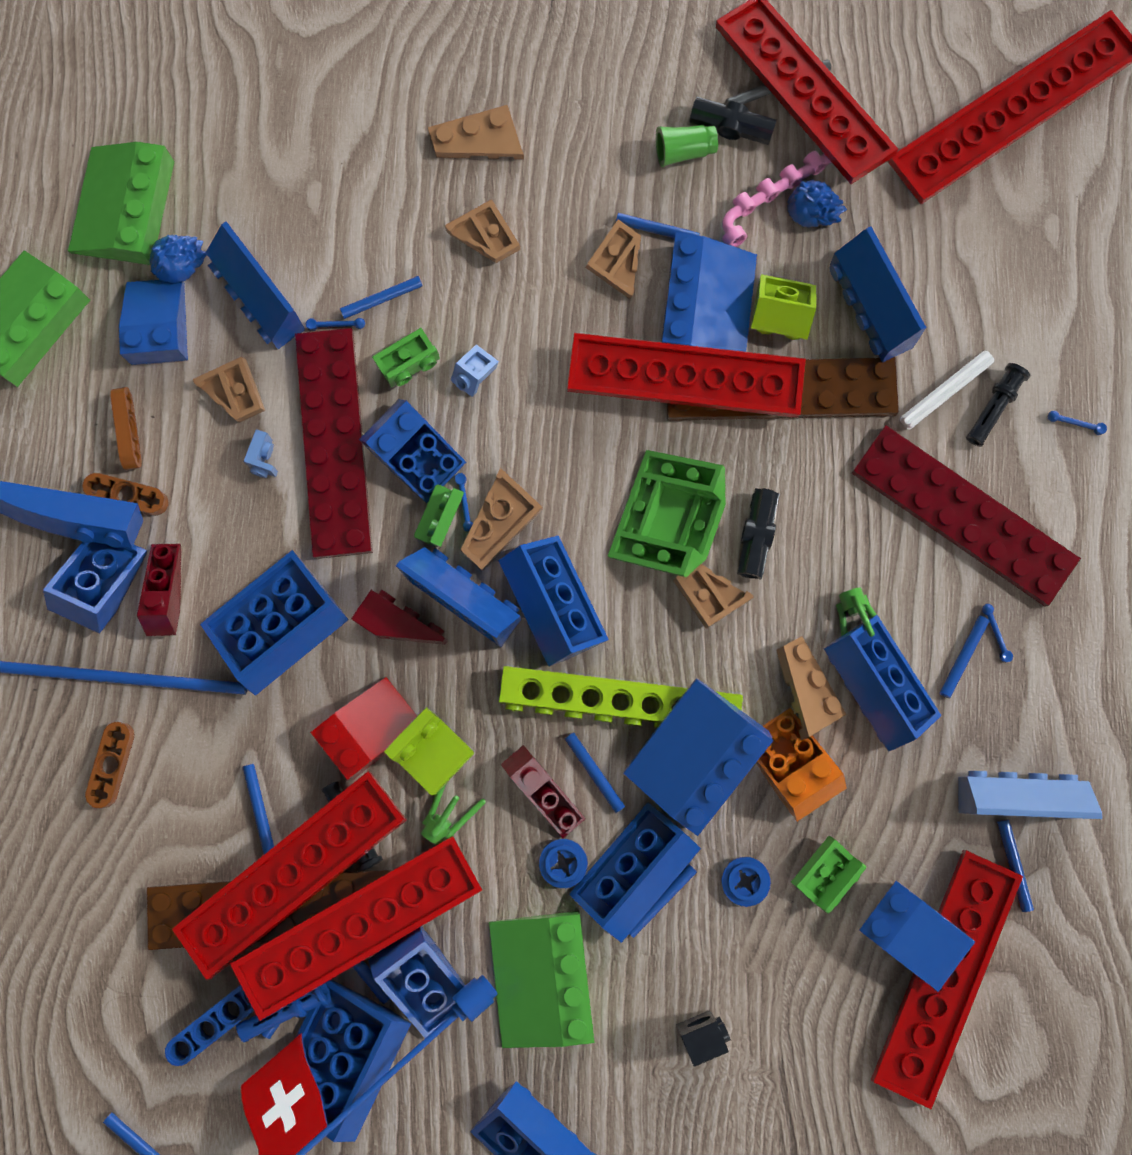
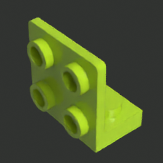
(430, 751)

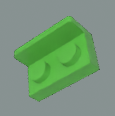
(438, 515)

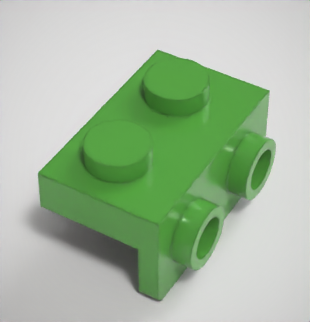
(406, 358)
(828, 875)

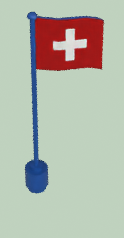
(285, 1100)

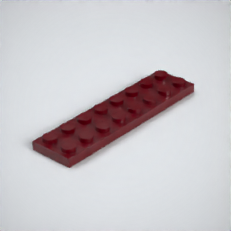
(332, 443)
(966, 516)

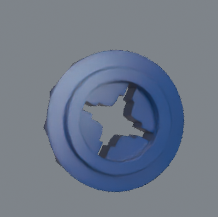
(558, 877)
(760, 885)

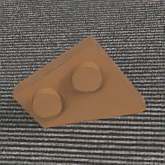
(485, 232)
(617, 258)
(233, 389)
(710, 595)

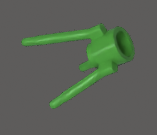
(855, 604)
(437, 827)

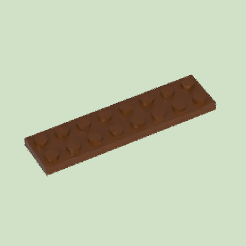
(829, 390)
(173, 903)

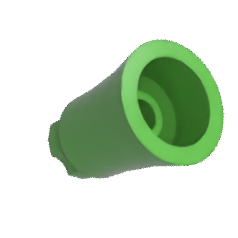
(685, 143)

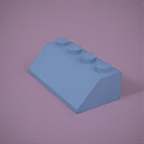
(1027, 796)

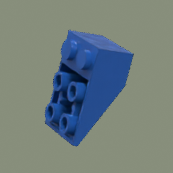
(412, 449)

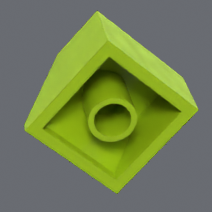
(784, 307)

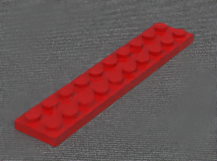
(1014, 107)

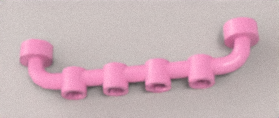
(768, 192)

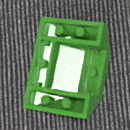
(671, 514)

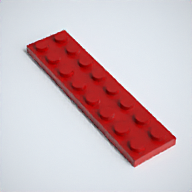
(806, 89)
(686, 375)
(288, 875)
(355, 928)
(931, 1020)

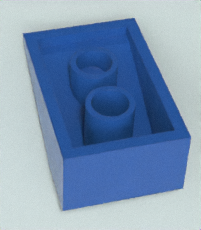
(153, 322)
(93, 583)
(917, 936)
(417, 979)

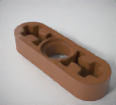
(126, 428)
(147, 492)
(98, 771)

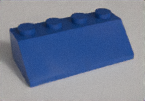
(253, 287)
(877, 296)
(553, 599)
(883, 684)
(634, 872)
(525, 1127)

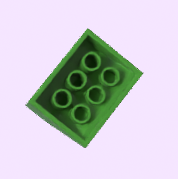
(122, 202)
(34, 313)
(541, 981)

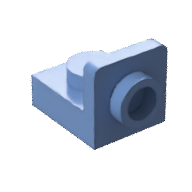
(473, 369)
(259, 450)

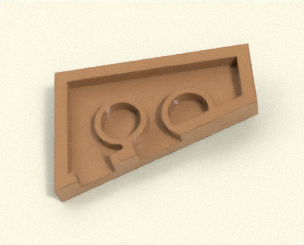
(480, 134)
(500, 520)
(810, 688)

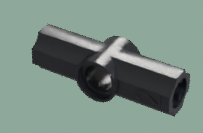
(732, 120)
(758, 533)

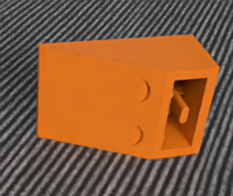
(799, 768)

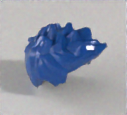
(815, 204)
(176, 257)

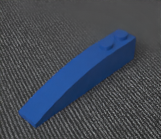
(72, 514)

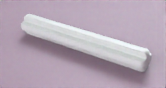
(946, 390)

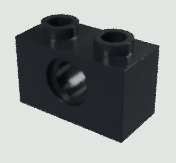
(704, 1037)

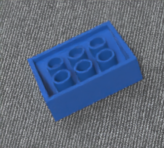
(709, 294)
(460, 595)
(273, 623)
(698, 756)
(349, 1051)

